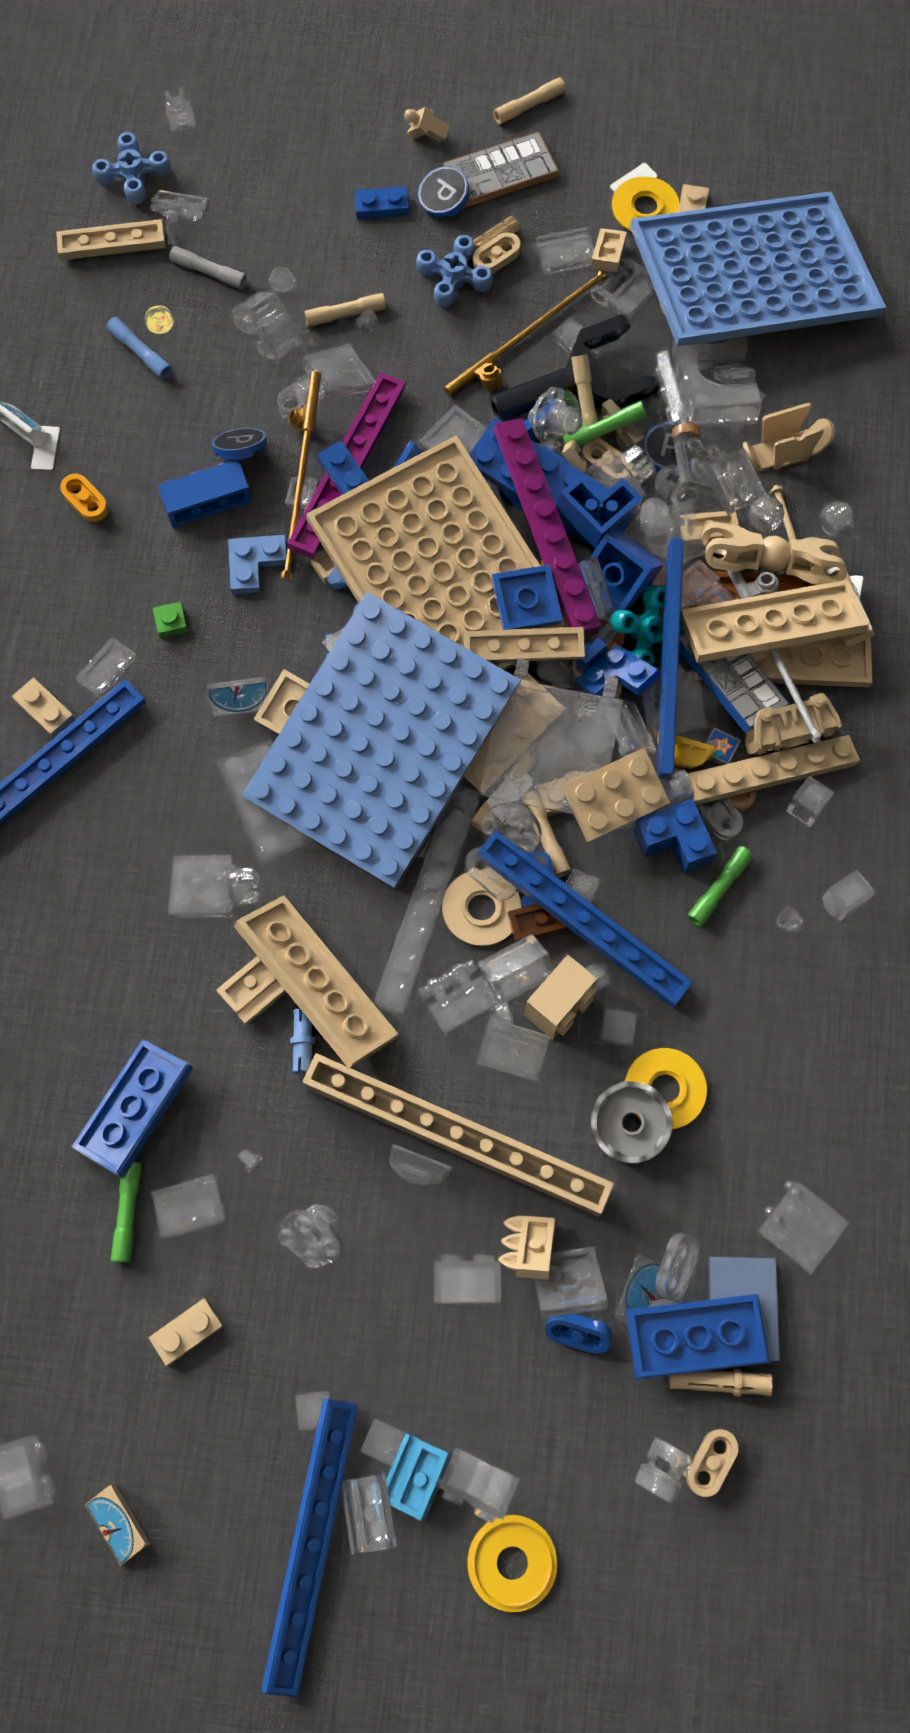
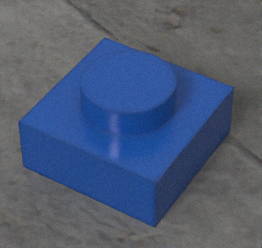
(592, 654)

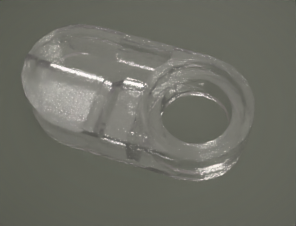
(298, 392)
(655, 521)

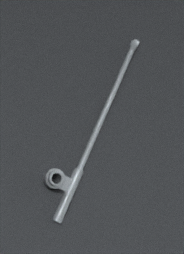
(766, 584)

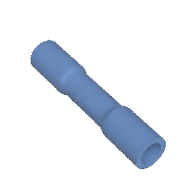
(128, 338)

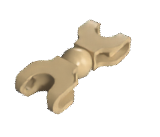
(749, 551)

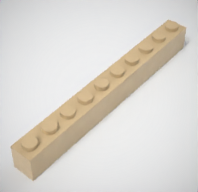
(458, 1135)

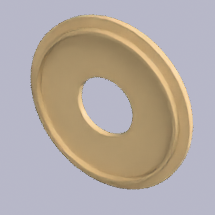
(466, 927)

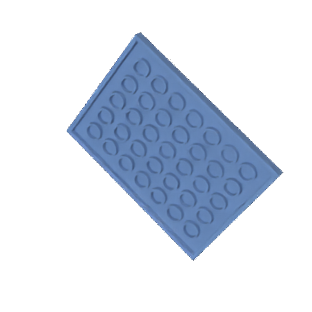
(756, 268)
(381, 739)

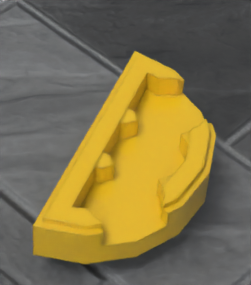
(691, 752)

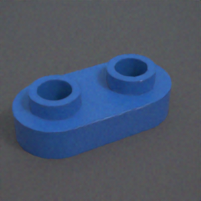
(579, 1333)

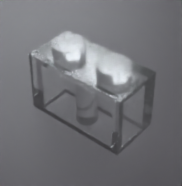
(516, 968)
(467, 1280)
(23, 1477)

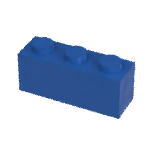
(204, 493)

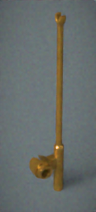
(492, 376)
(302, 420)

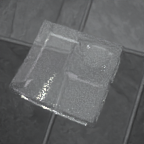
(340, 370)

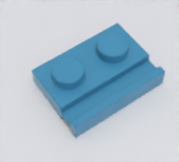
(416, 1476)

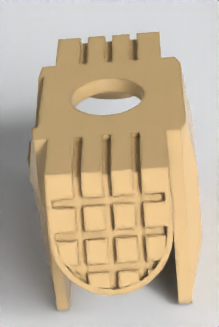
(782, 441)

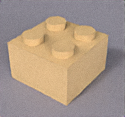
(560, 997)

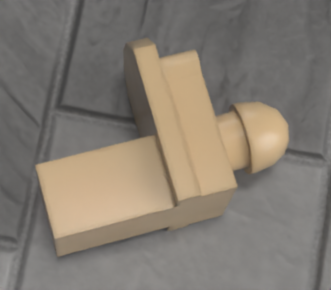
(425, 123)

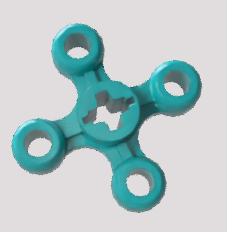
(644, 627)

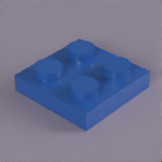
(526, 598)

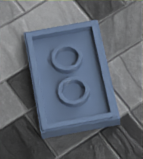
(745, 1277)

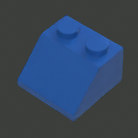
(626, 568)

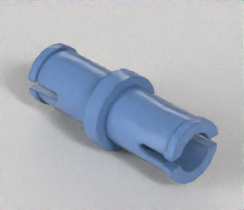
(302, 1043)

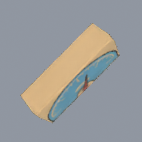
(117, 1523)

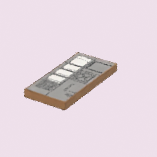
(506, 168)

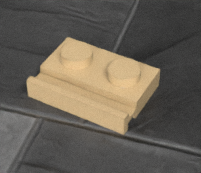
(251, 990)

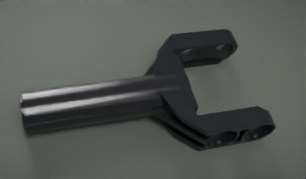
(524, 396)

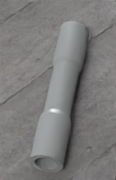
(194, 262)

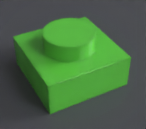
(170, 619)

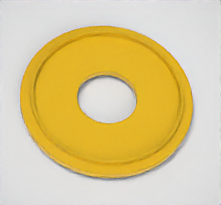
(637, 187)
(685, 1071)
(541, 1570)

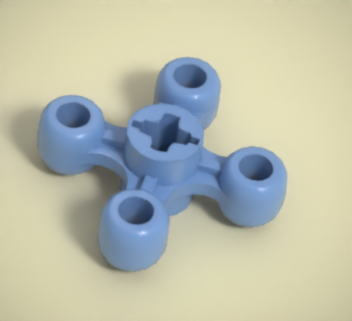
(131, 168)
(454, 271)

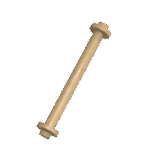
(777, 492)

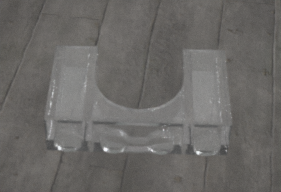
(709, 402)

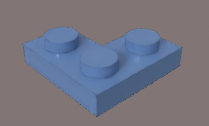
(248, 555)

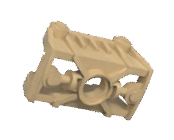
(787, 728)

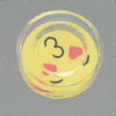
(159, 319)

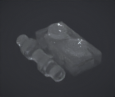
(461, 1005)

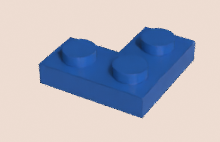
(621, 664)

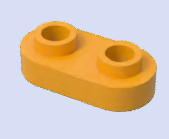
(85, 499)

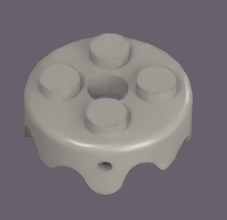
(637, 1099)

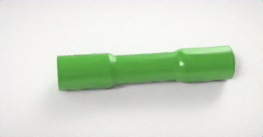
(621, 419)
(709, 901)
(124, 1230)

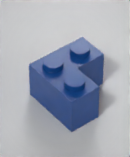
(596, 513)
(679, 829)

